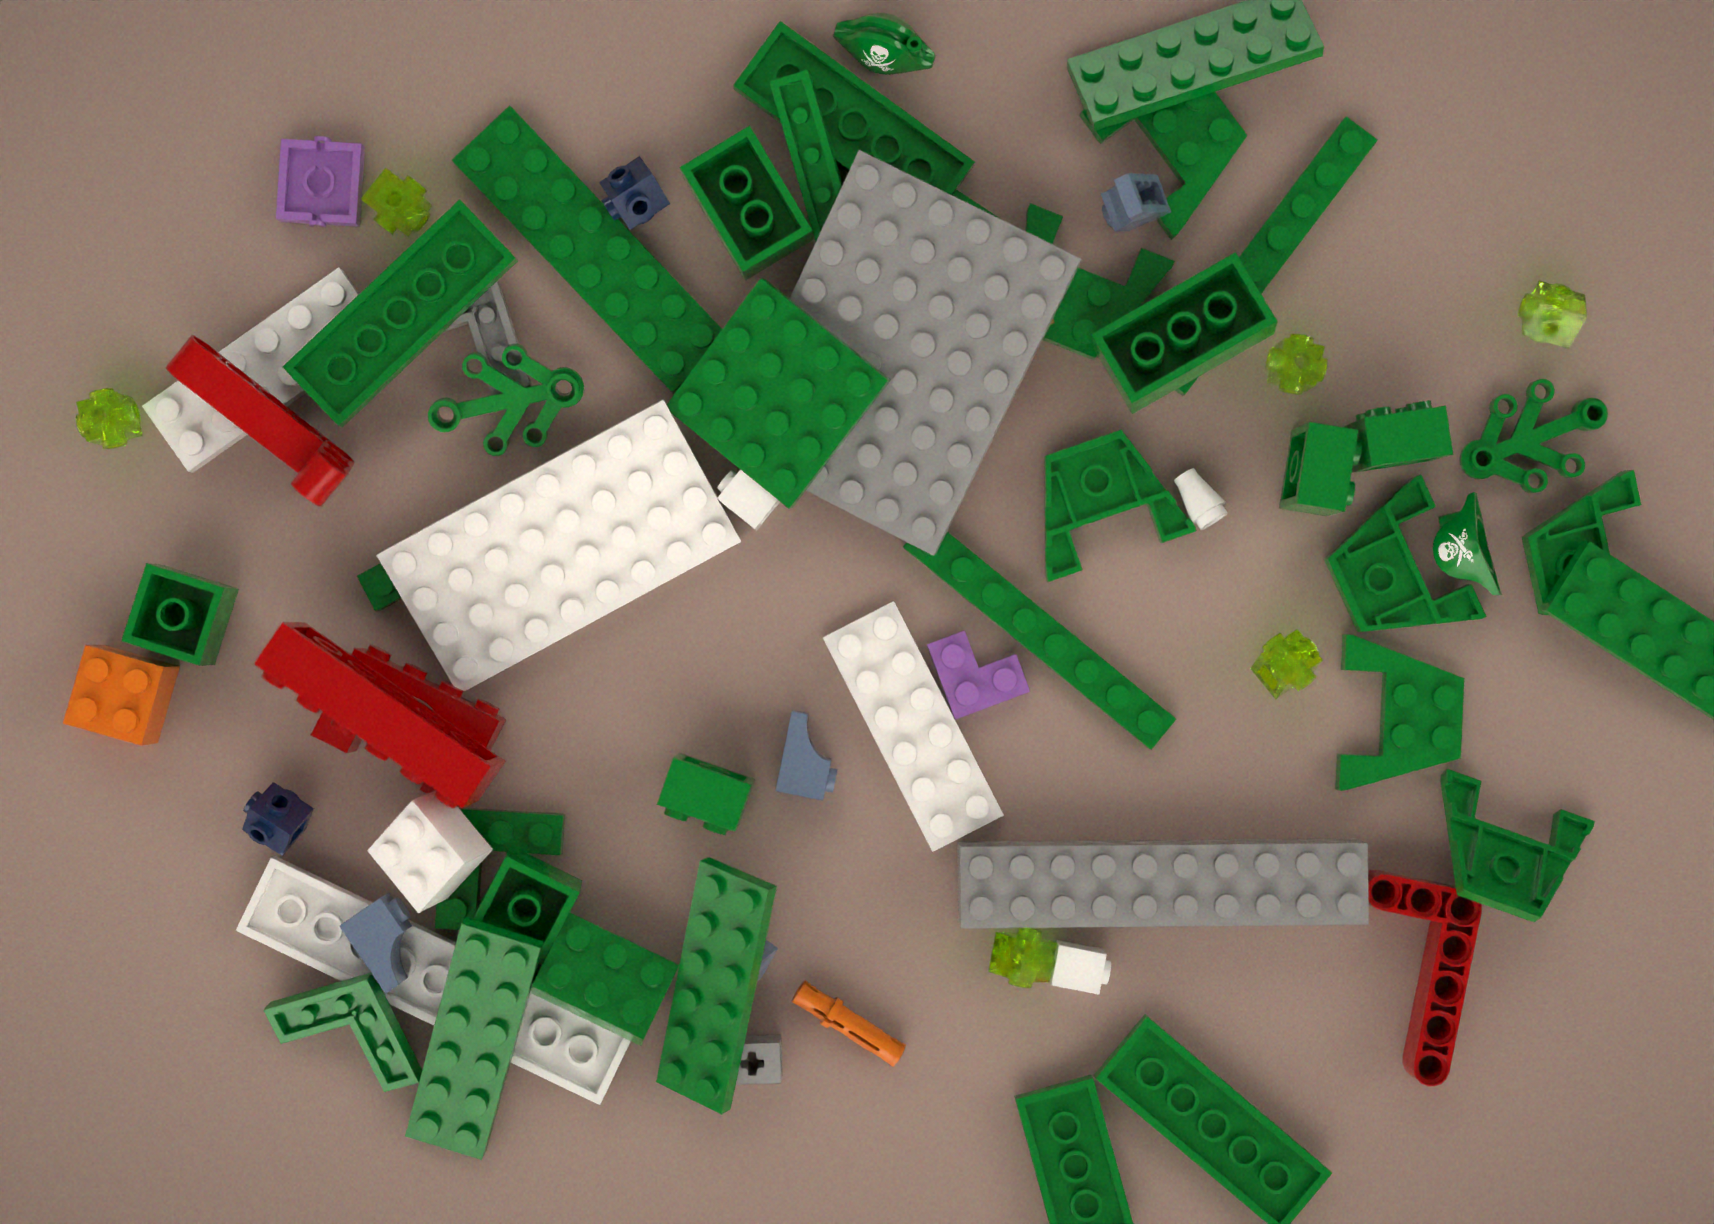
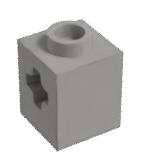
(769, 1069)

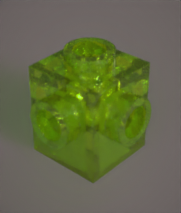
(398, 203)
(1552, 314)
(1282, 365)
(121, 418)
(1287, 663)
(1022, 957)

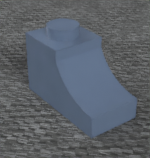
(1134, 201)
(802, 767)
(377, 938)

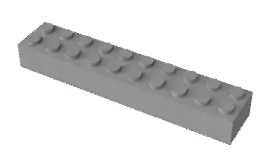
(1163, 883)

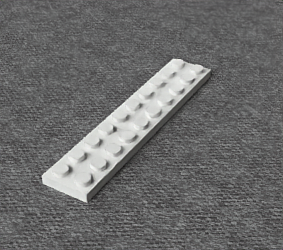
(303, 920)

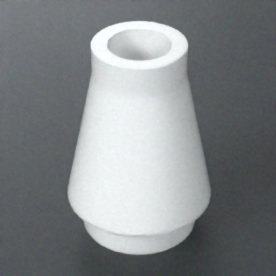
(1200, 500)

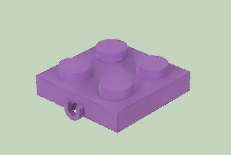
(320, 182)

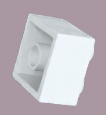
(429, 851)

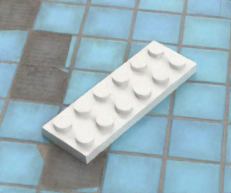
(201, 432)
(913, 726)

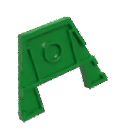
(1195, 143)
(1091, 299)
(1096, 483)
(1554, 541)
(1381, 576)
(1417, 717)
(1501, 865)

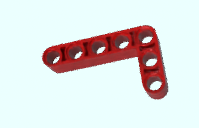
(264, 418)
(1433, 966)

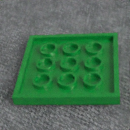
(777, 393)

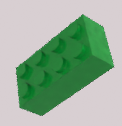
(1184, 333)

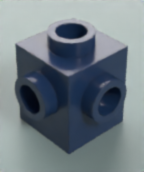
(633, 193)
(276, 818)

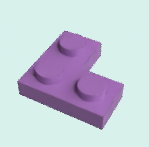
(970, 687)

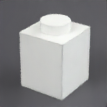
(746, 498)
(1080, 967)

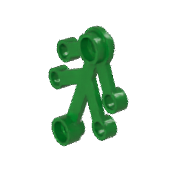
(513, 398)
(1527, 440)

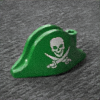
(884, 44)
(1463, 547)

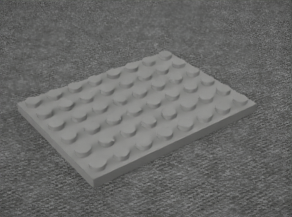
(947, 313)

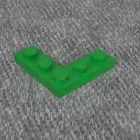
(500, 828)
(363, 1007)

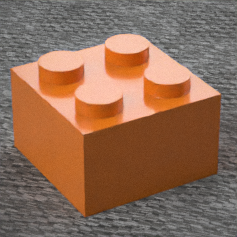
(121, 694)

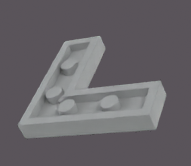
(493, 332)

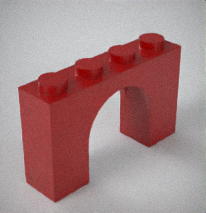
(474, 719)

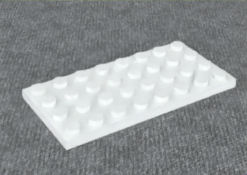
(559, 546)

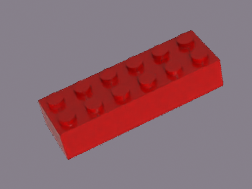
(379, 714)

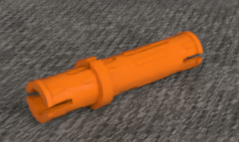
(855, 1027)

